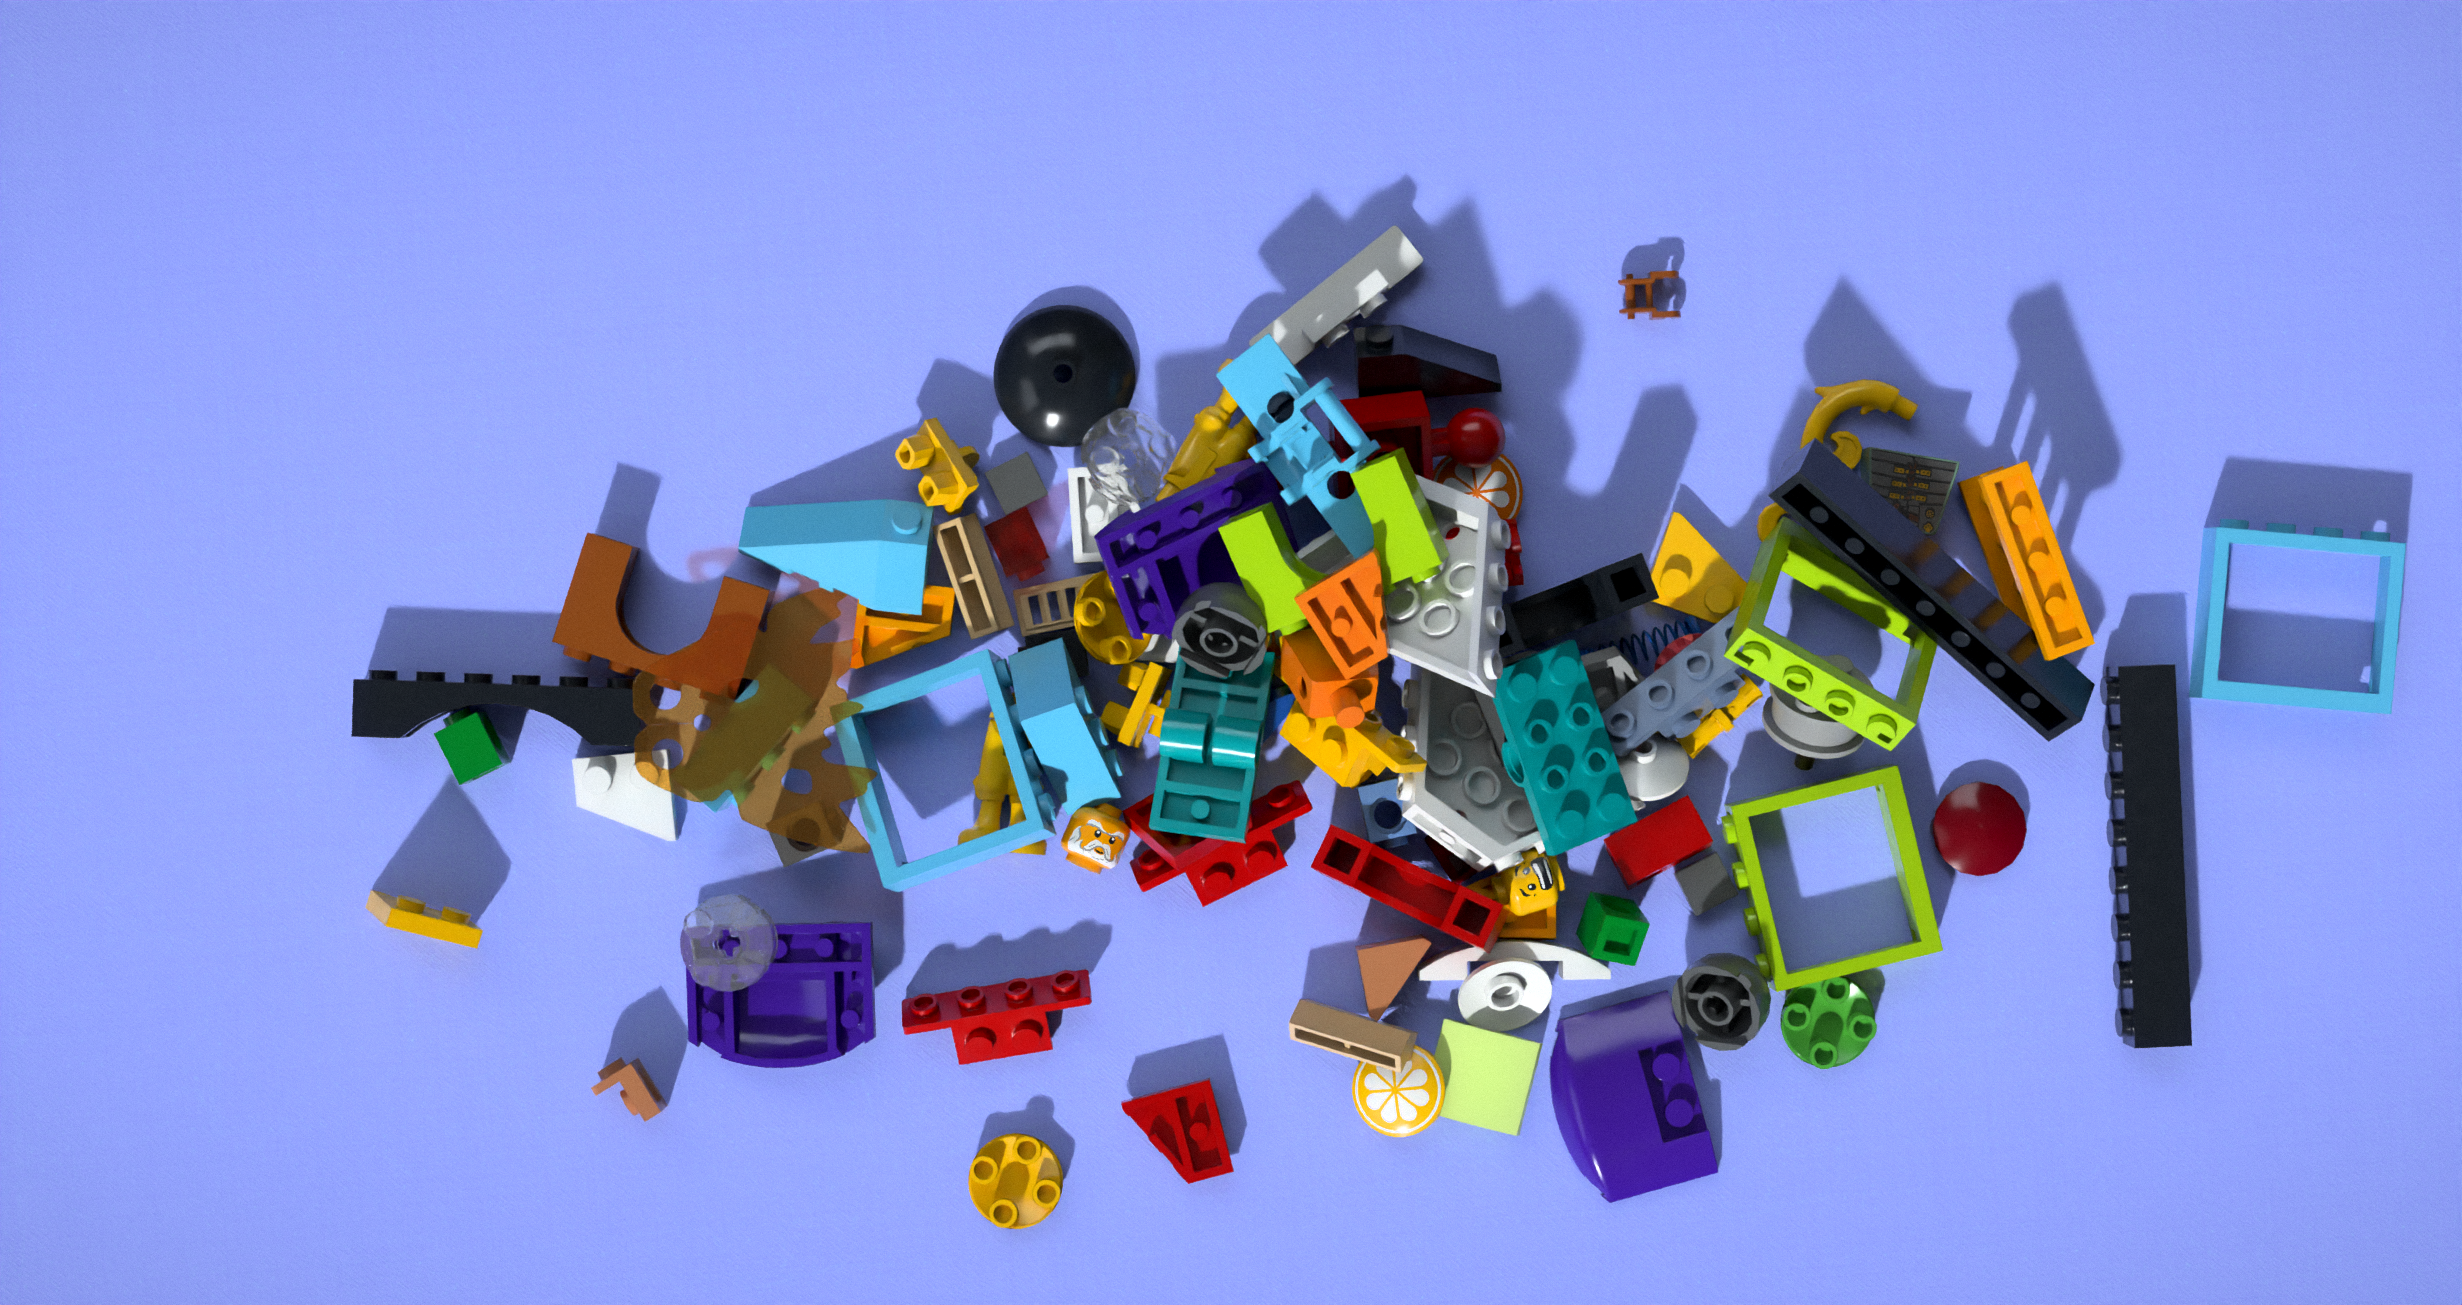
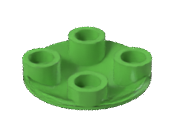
(1828, 1022)

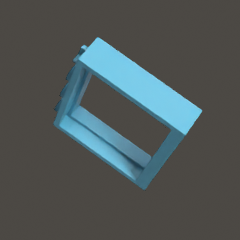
(2210, 611)
(1024, 764)

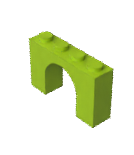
(1401, 529)

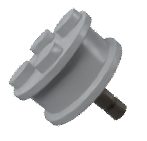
(1808, 730)

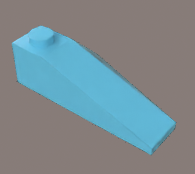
(857, 547)

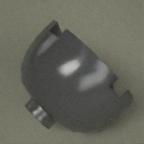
(1221, 630)
(1722, 1000)

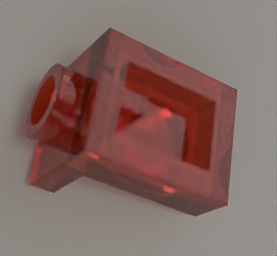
(1018, 545)

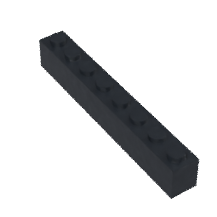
(1930, 589)
(2147, 855)

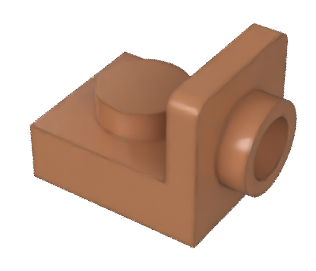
(639, 1090)

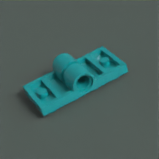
(1560, 749)
(1211, 751)

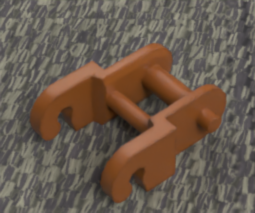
(1631, 308)

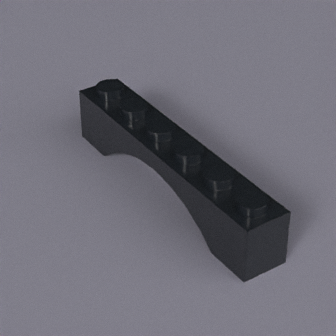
(402, 707)

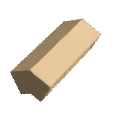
(973, 576)
(1352, 1035)

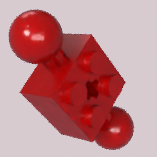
(1403, 420)

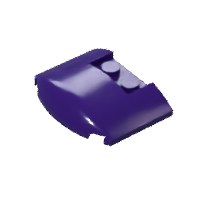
(1176, 544)
(803, 1009)
(1629, 1098)

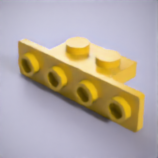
(1346, 750)

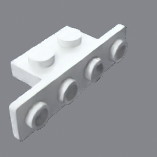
(1344, 295)

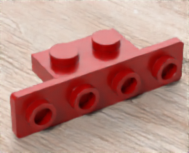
(1233, 863)
(999, 1017)

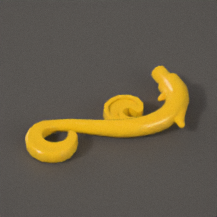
(1836, 400)

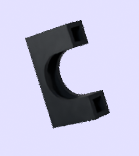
(1576, 604)

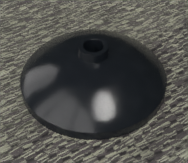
(1026, 364)

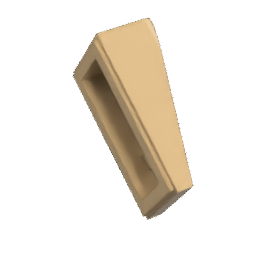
(1024, 612)

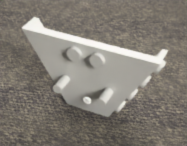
(1457, 615)
(1462, 778)

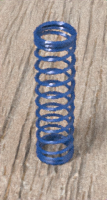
(1691, 627)

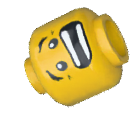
(1530, 884)

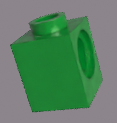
(471, 745)
(1612, 928)

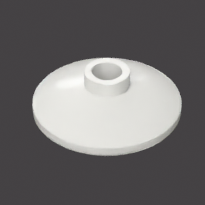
(1654, 768)
(1504, 994)

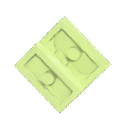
(1486, 1075)

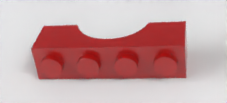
(1410, 889)

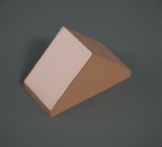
(1386, 968)

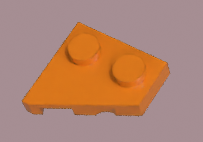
(1350, 614)

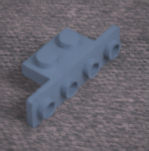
(1677, 692)

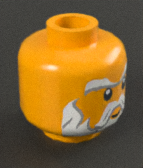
(1095, 837)

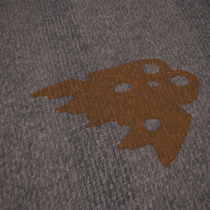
(766, 734)

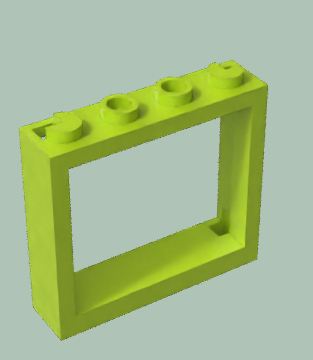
(1809, 677)
(1906, 860)

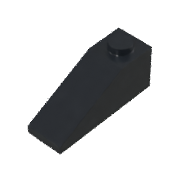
(1411, 360)

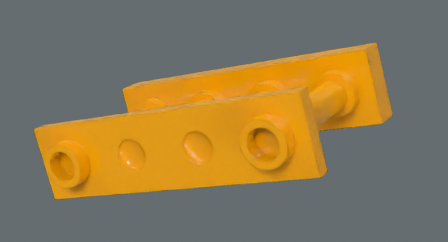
(2026, 557)

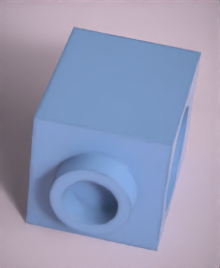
(1369, 797)

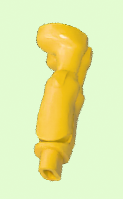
(1210, 444)
(991, 786)

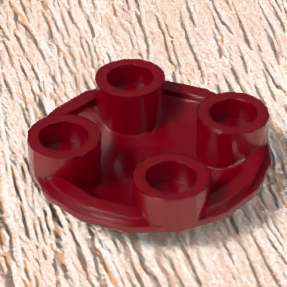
(1979, 828)

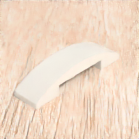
(1571, 962)

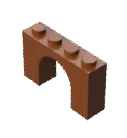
(595, 619)

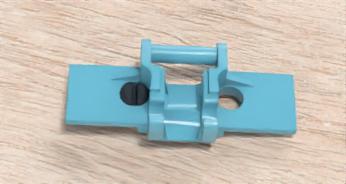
(1293, 447)

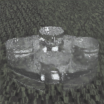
(1148, 442)
(744, 920)

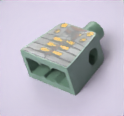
(1911, 484)

